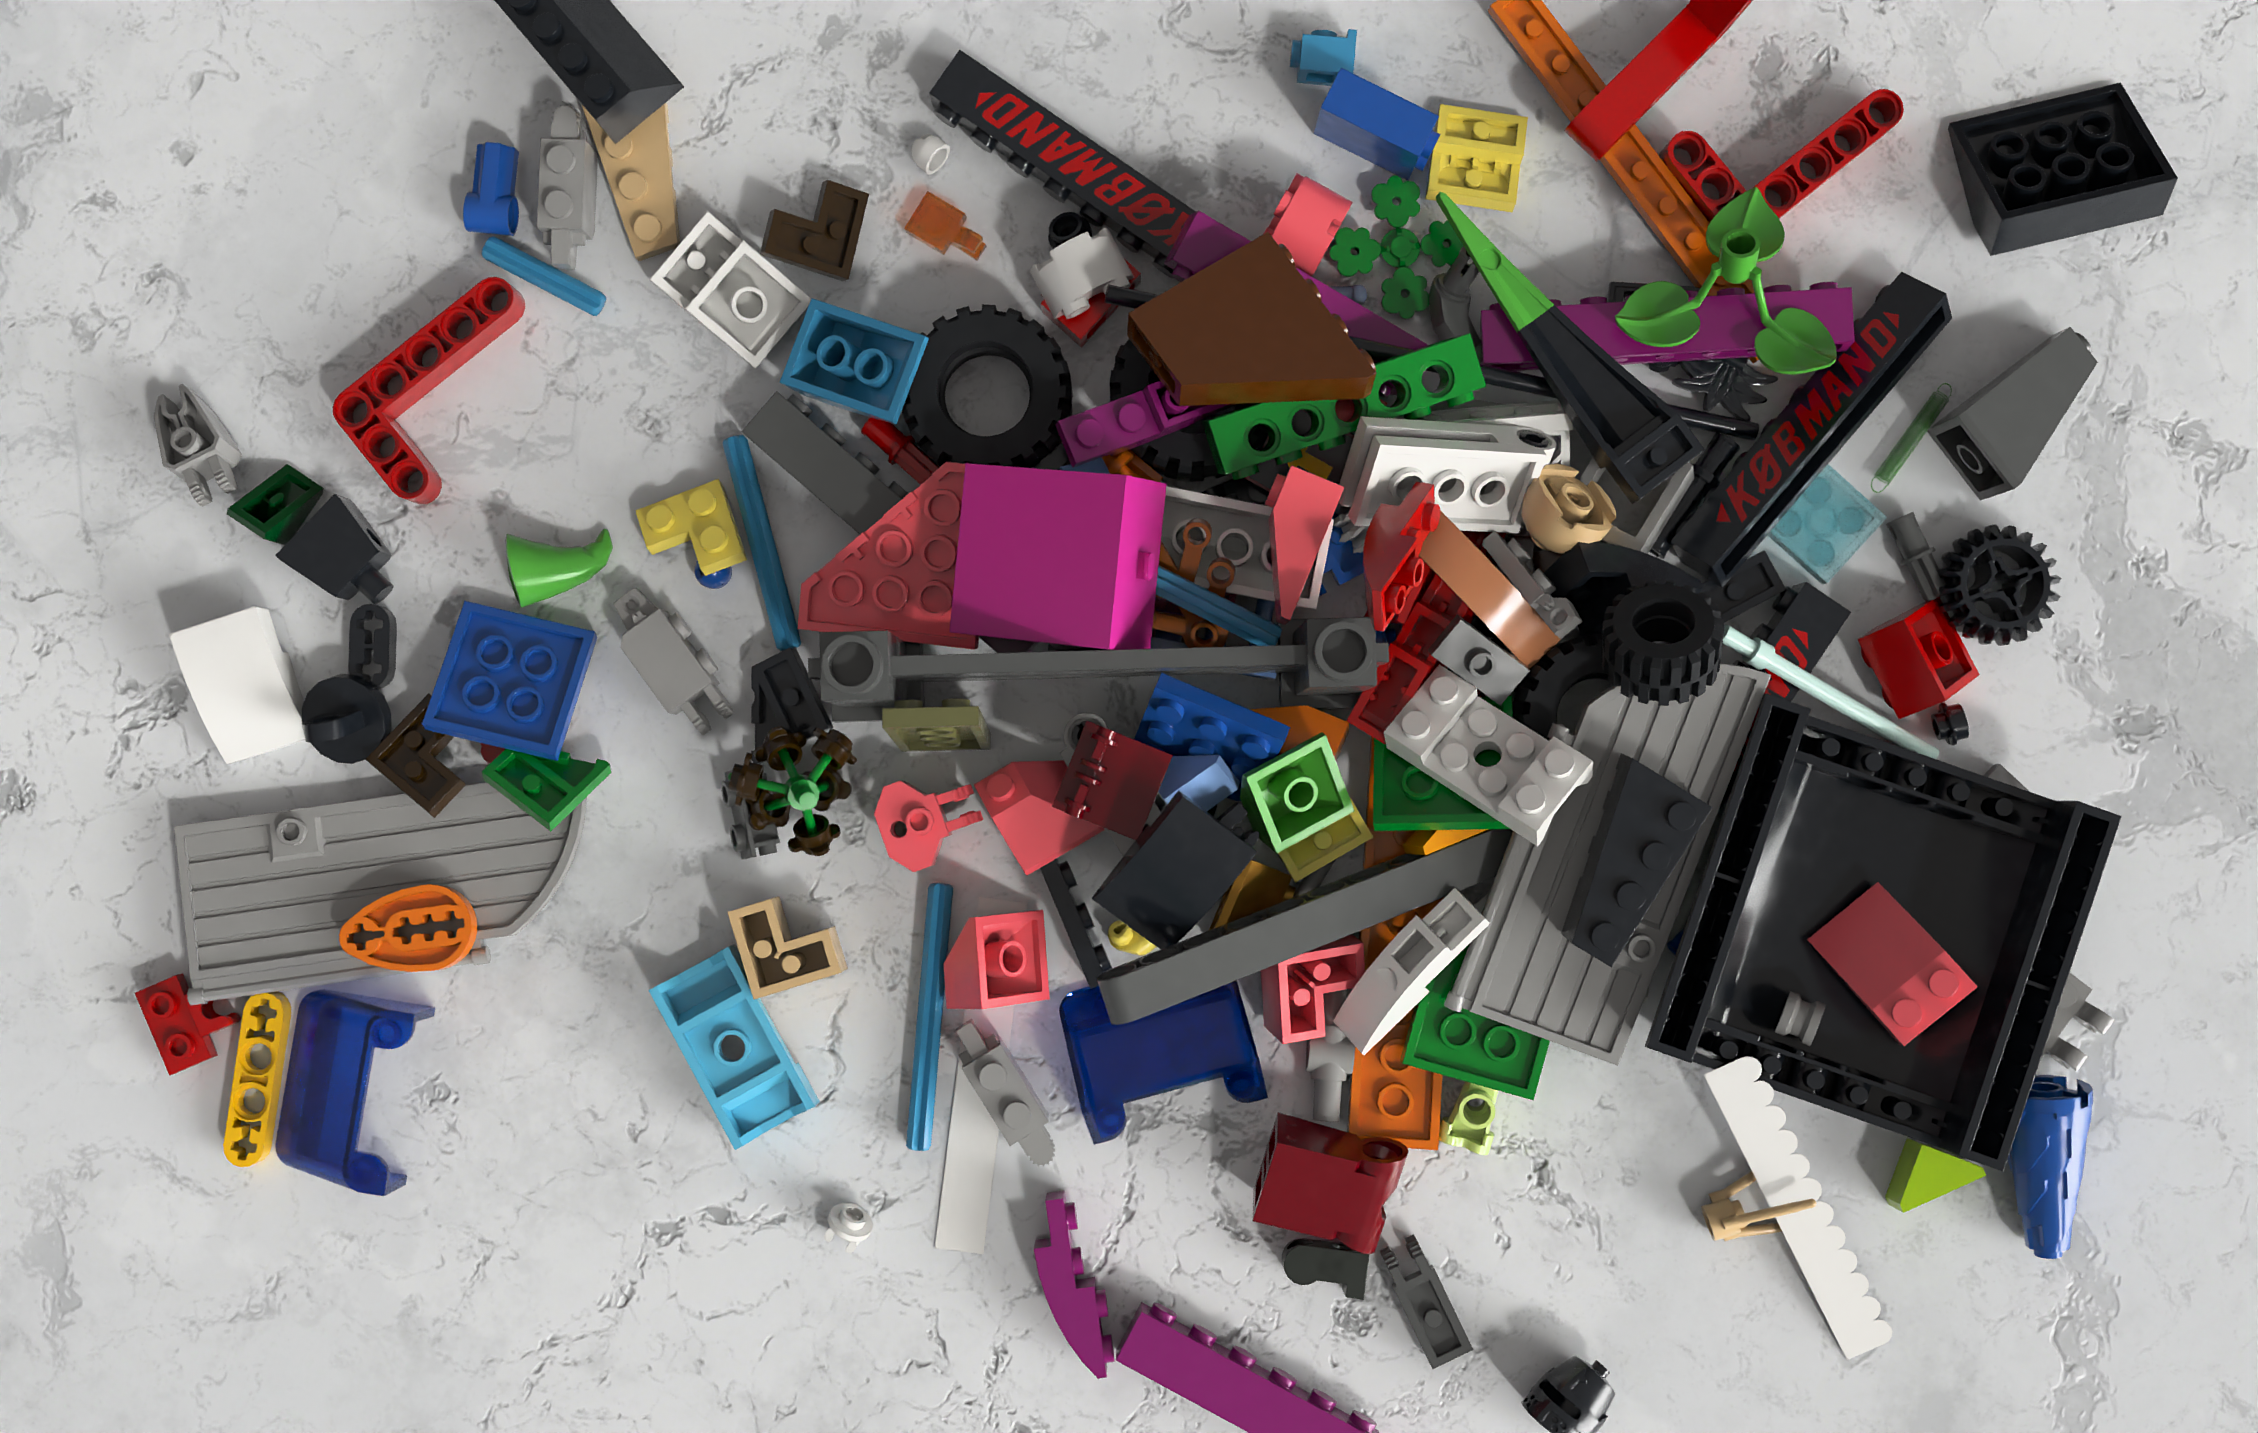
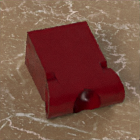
(1327, 1182)

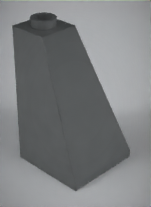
(2011, 419)

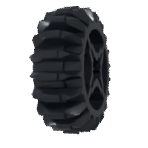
(2005, 601)

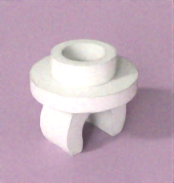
(849, 1223)

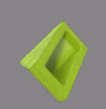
(1927, 1174)

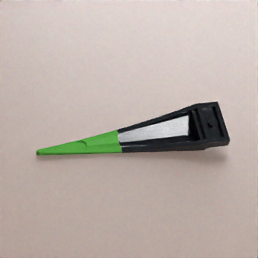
(1613, 412)

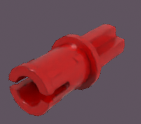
(900, 449)

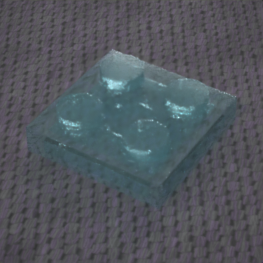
(1827, 525)

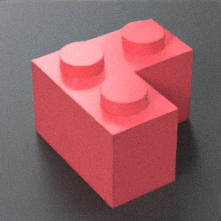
(1296, 988)

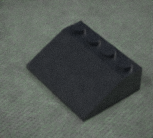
(2060, 169)

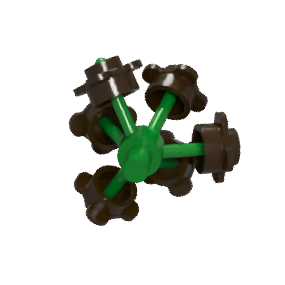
(801, 791)

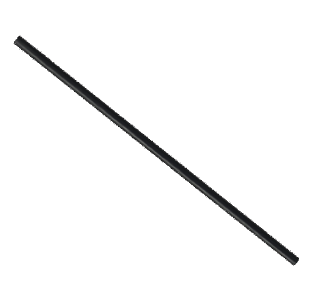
(1492, 375)

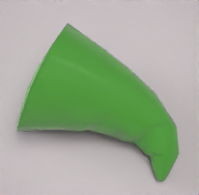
(547, 570)

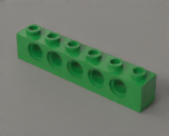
(1451, 358)

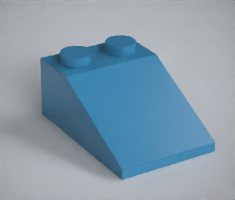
(853, 361)

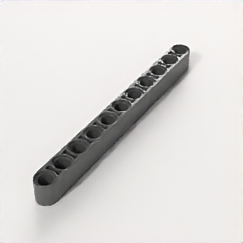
(1297, 926)

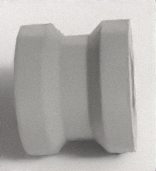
(1800, 1018)

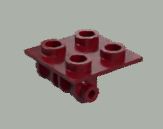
(1112, 780)

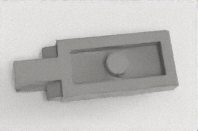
(1534, 586)

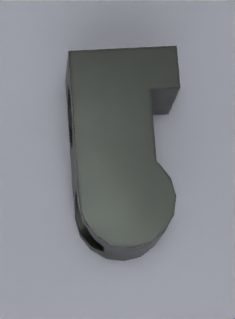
(1326, 1261)

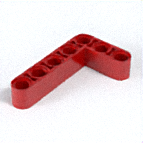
(1652, 74)
(1787, 179)
(419, 381)

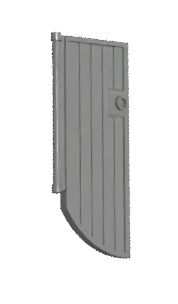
(278, 886)
(1521, 962)

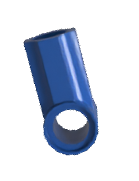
(492, 202)

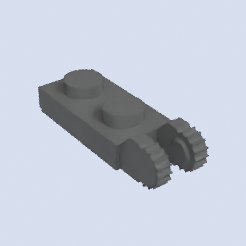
(1427, 1307)

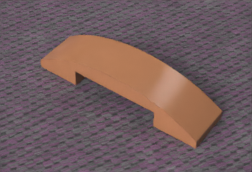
(1487, 592)

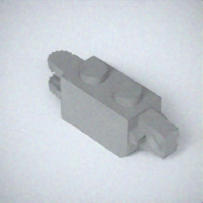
(566, 187)
(667, 660)
(1006, 1093)

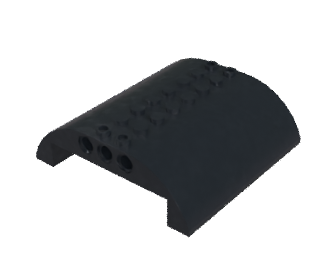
(1970, 858)

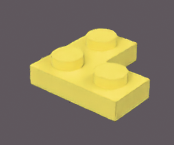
(696, 516)

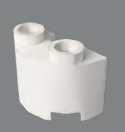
(1079, 272)

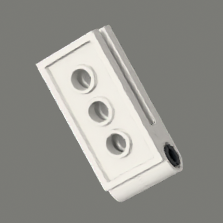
(1474, 468)

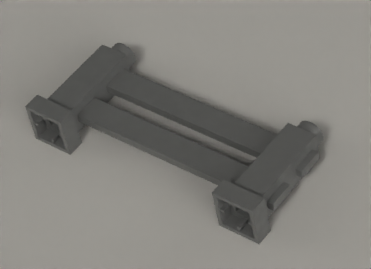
(1317, 661)

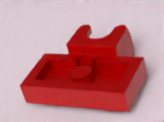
(179, 1028)

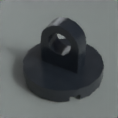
(345, 718)

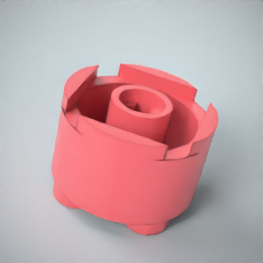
(1308, 221)

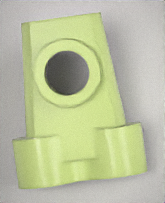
(1468, 1124)

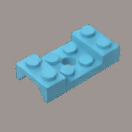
(746, 1092)

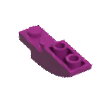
(1128, 423)
(1073, 1301)

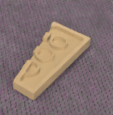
(642, 182)

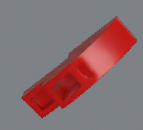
(1393, 551)

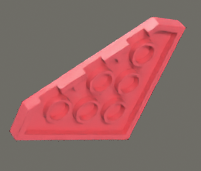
(896, 571)

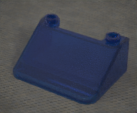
(1157, 1053)
(330, 1086)

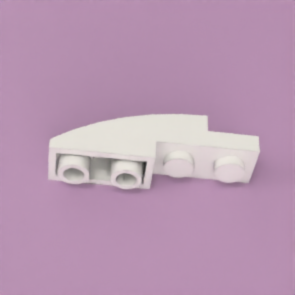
(1405, 967)

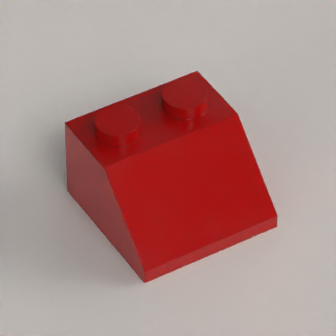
(1918, 659)

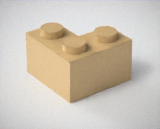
(775, 959)

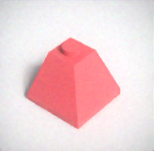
(1022, 809)
(998, 962)

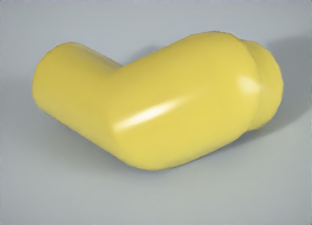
(1128, 940)

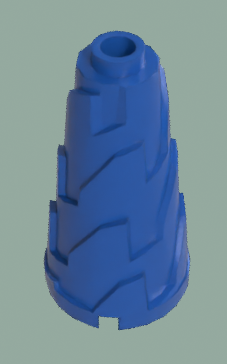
(2050, 1161)

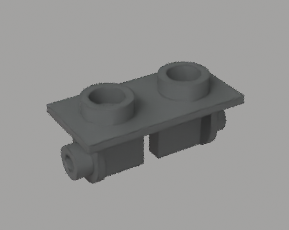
(742, 835)

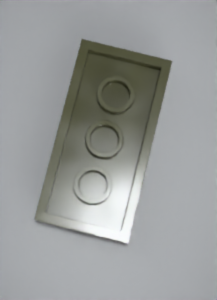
(936, 728)

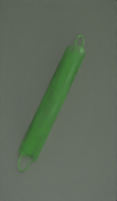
(1887, 464)

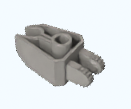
(195, 444)

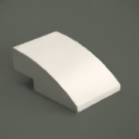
(731, 290)
(241, 683)

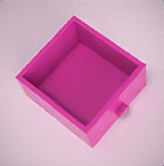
(1058, 556)

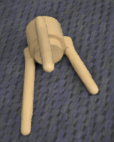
(1728, 1221)

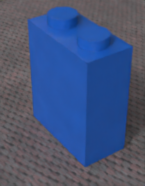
(1377, 125)

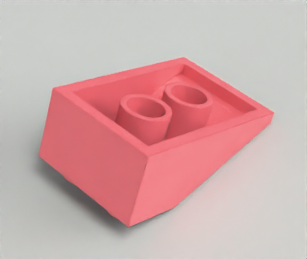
(1297, 527)
(1892, 964)

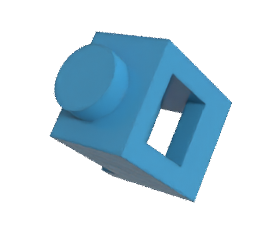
(1322, 56)

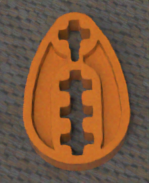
(417, 904)

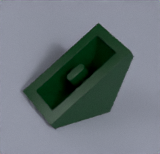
(277, 505)

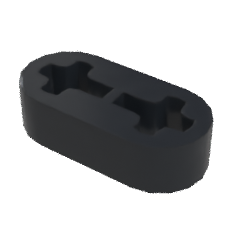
(383, 648)

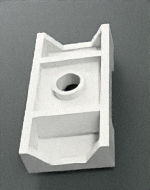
(1451, 724)

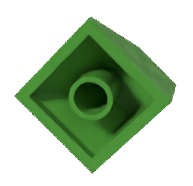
(1295, 794)

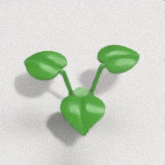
(1740, 236)

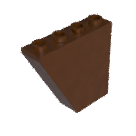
(1249, 335)

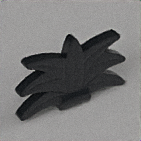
(1724, 382)

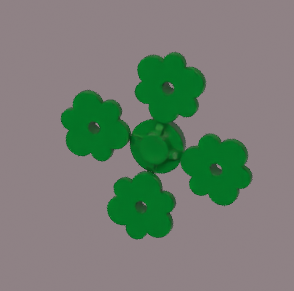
(1398, 247)

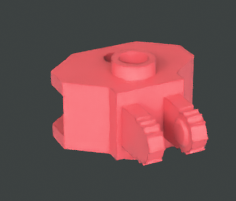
(924, 822)

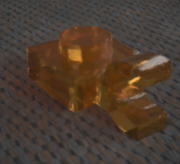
(941, 225)

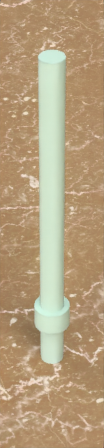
(1763, 656)

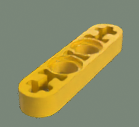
(249, 1076)

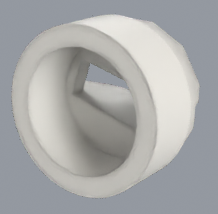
(929, 153)

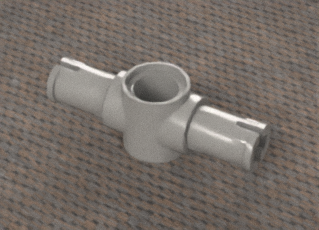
(1329, 1061)

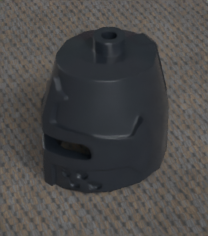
(1571, 1397)

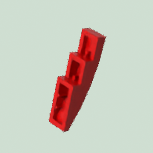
(1409, 660)

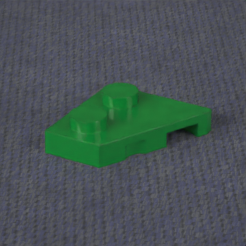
(543, 786)

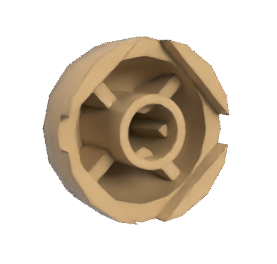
(1565, 510)

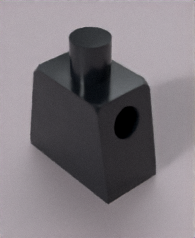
(340, 552)

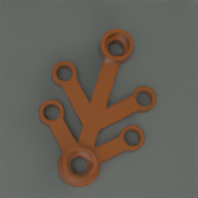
(1190, 622)

